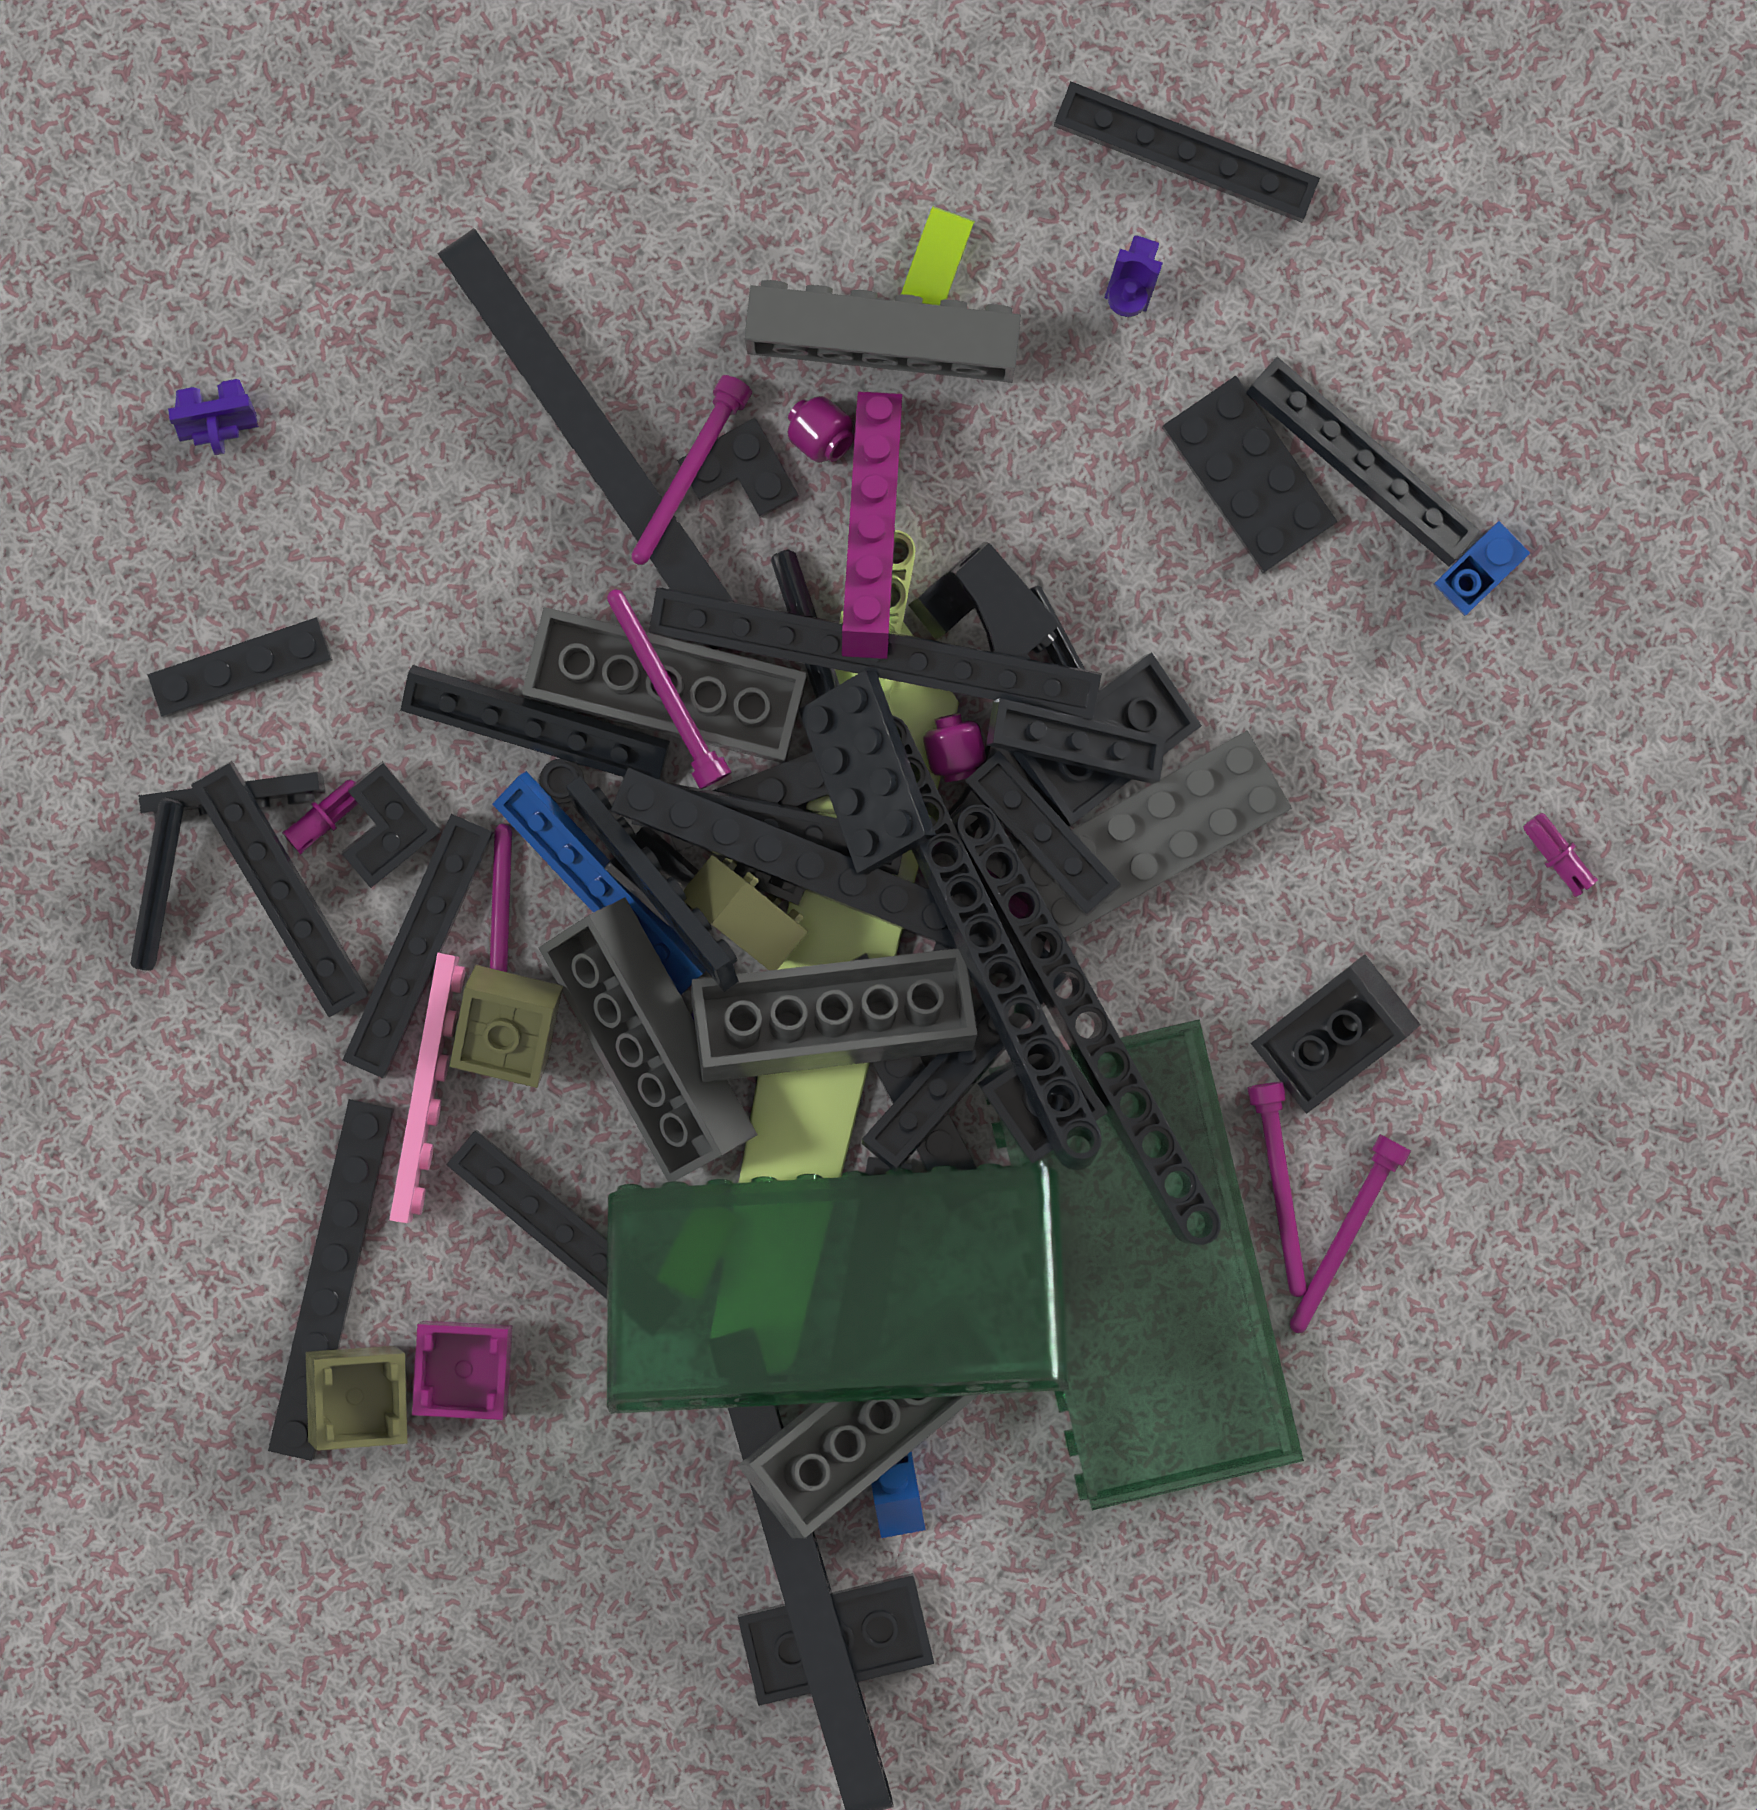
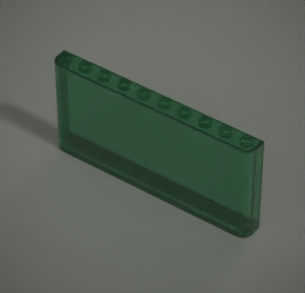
(835, 1289)
(1163, 1336)

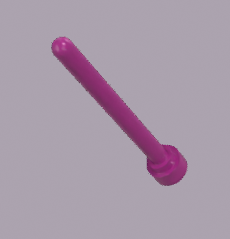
(729, 397)
(706, 764)
(501, 897)
(1268, 1102)
(1387, 1158)

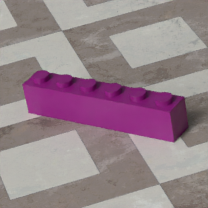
(872, 525)

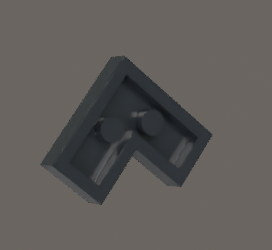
(746, 457)
(398, 829)

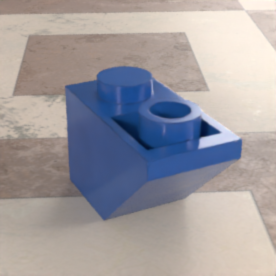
(1481, 568)
(898, 1500)

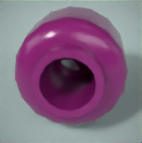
(820, 429)
(954, 748)

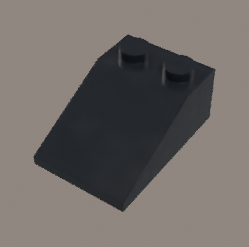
(1335, 1034)

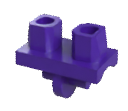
(1134, 278)
(213, 419)

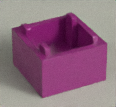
(462, 1370)

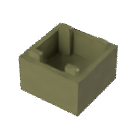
(745, 913)
(506, 1026)
(356, 1397)

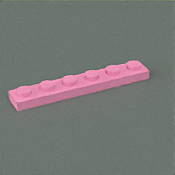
(423, 1108)

